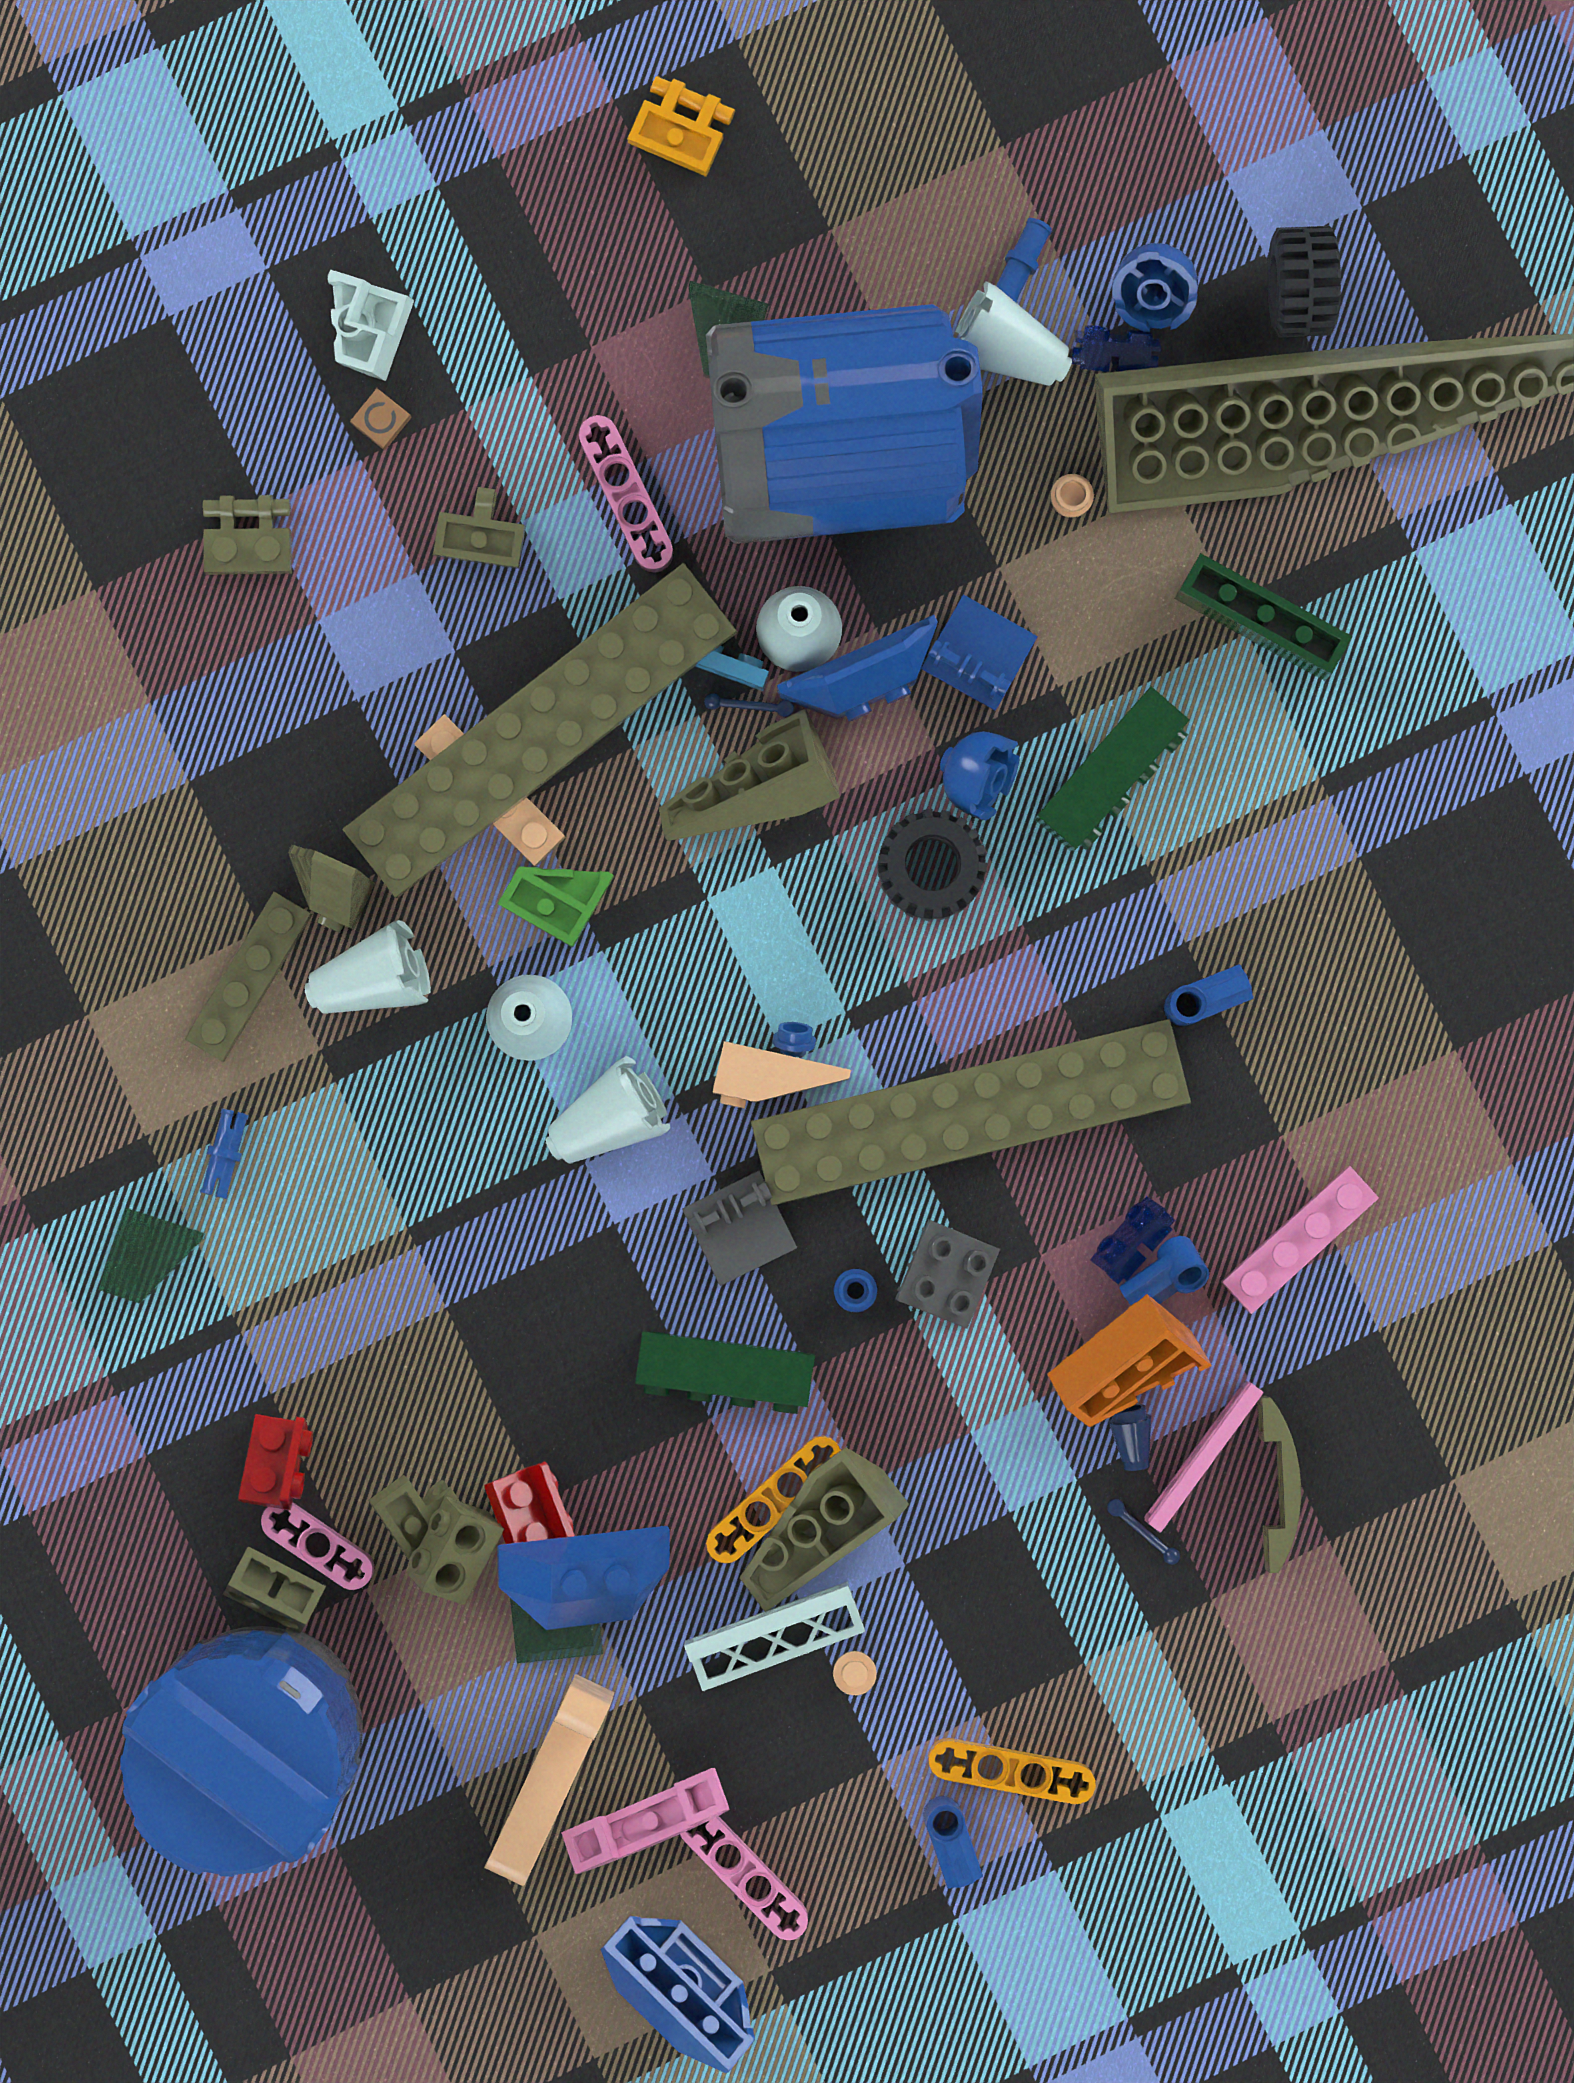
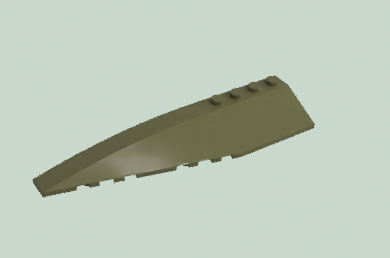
(1303, 415)

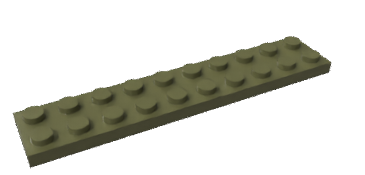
(539, 730)
(970, 1112)

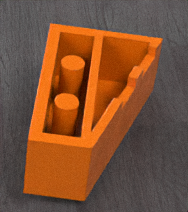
(1125, 1360)

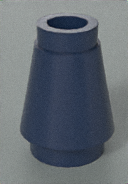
(1132, 1436)

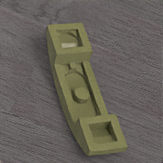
(1279, 1538)

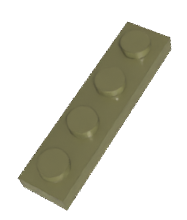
(248, 976)

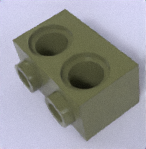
(462, 1553)
(274, 1590)

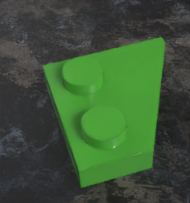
(555, 899)

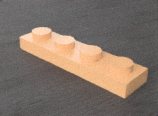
(522, 825)

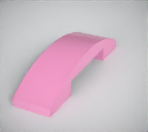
(646, 1822)

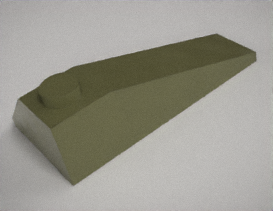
(768, 782)
(331, 888)
(828, 1518)

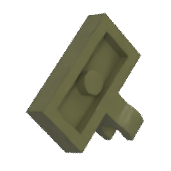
(480, 537)
(406, 1513)

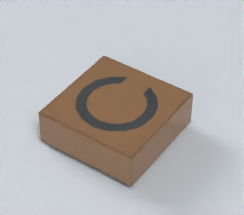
(380, 419)

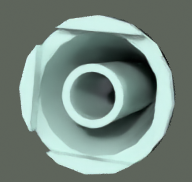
(1011, 339)
(799, 644)
(372, 975)
(545, 1028)
(608, 1115)

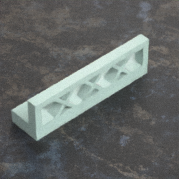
(770, 1621)

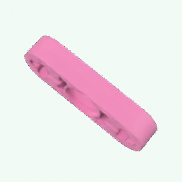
(338, 1572)

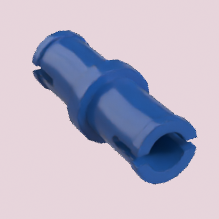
(1023, 259)
(224, 1153)

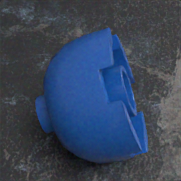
(1155, 287)
(978, 771)

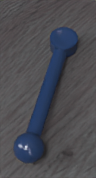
(783, 708)
(1117, 1508)

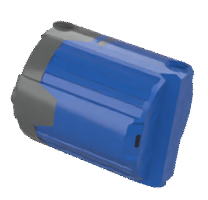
(843, 422)
(242, 1751)

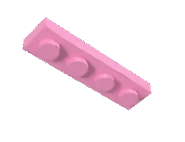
(1300, 1239)

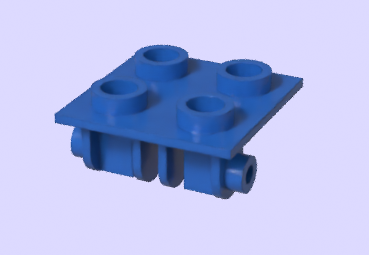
(979, 652)

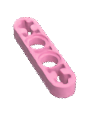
(621, 496)
(747, 1867)

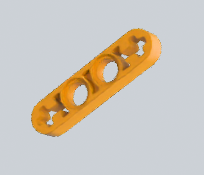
(771, 1496)
(1009, 1778)

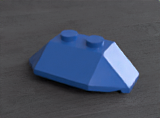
(864, 675)
(584, 1575)
(681, 1989)

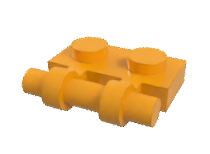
(675, 136)

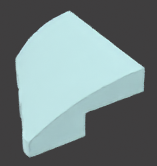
(367, 324)

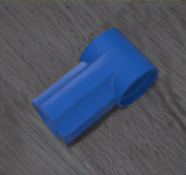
(1211, 995)
(1176, 1270)
(952, 1844)

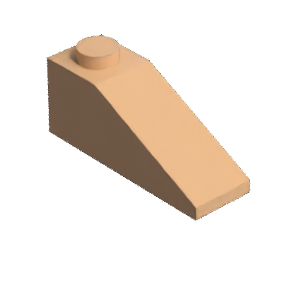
(763, 1075)

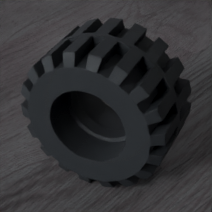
(1304, 281)
(948, 830)

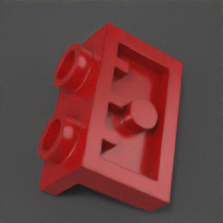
(274, 1462)
(529, 1505)

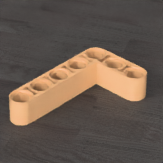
(549, 1779)

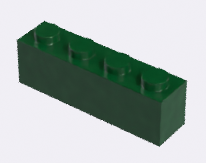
(1263, 617)
(1112, 769)
(724, 1369)

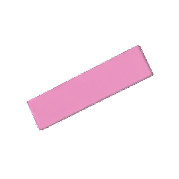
(1203, 1455)

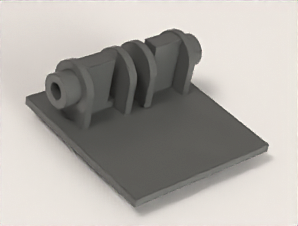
(739, 1228)
(947, 1274)

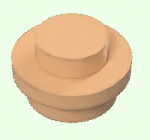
(1072, 495)
(854, 1673)

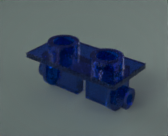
(1100, 345)
(1118, 1253)

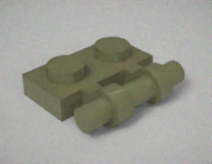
(247, 550)

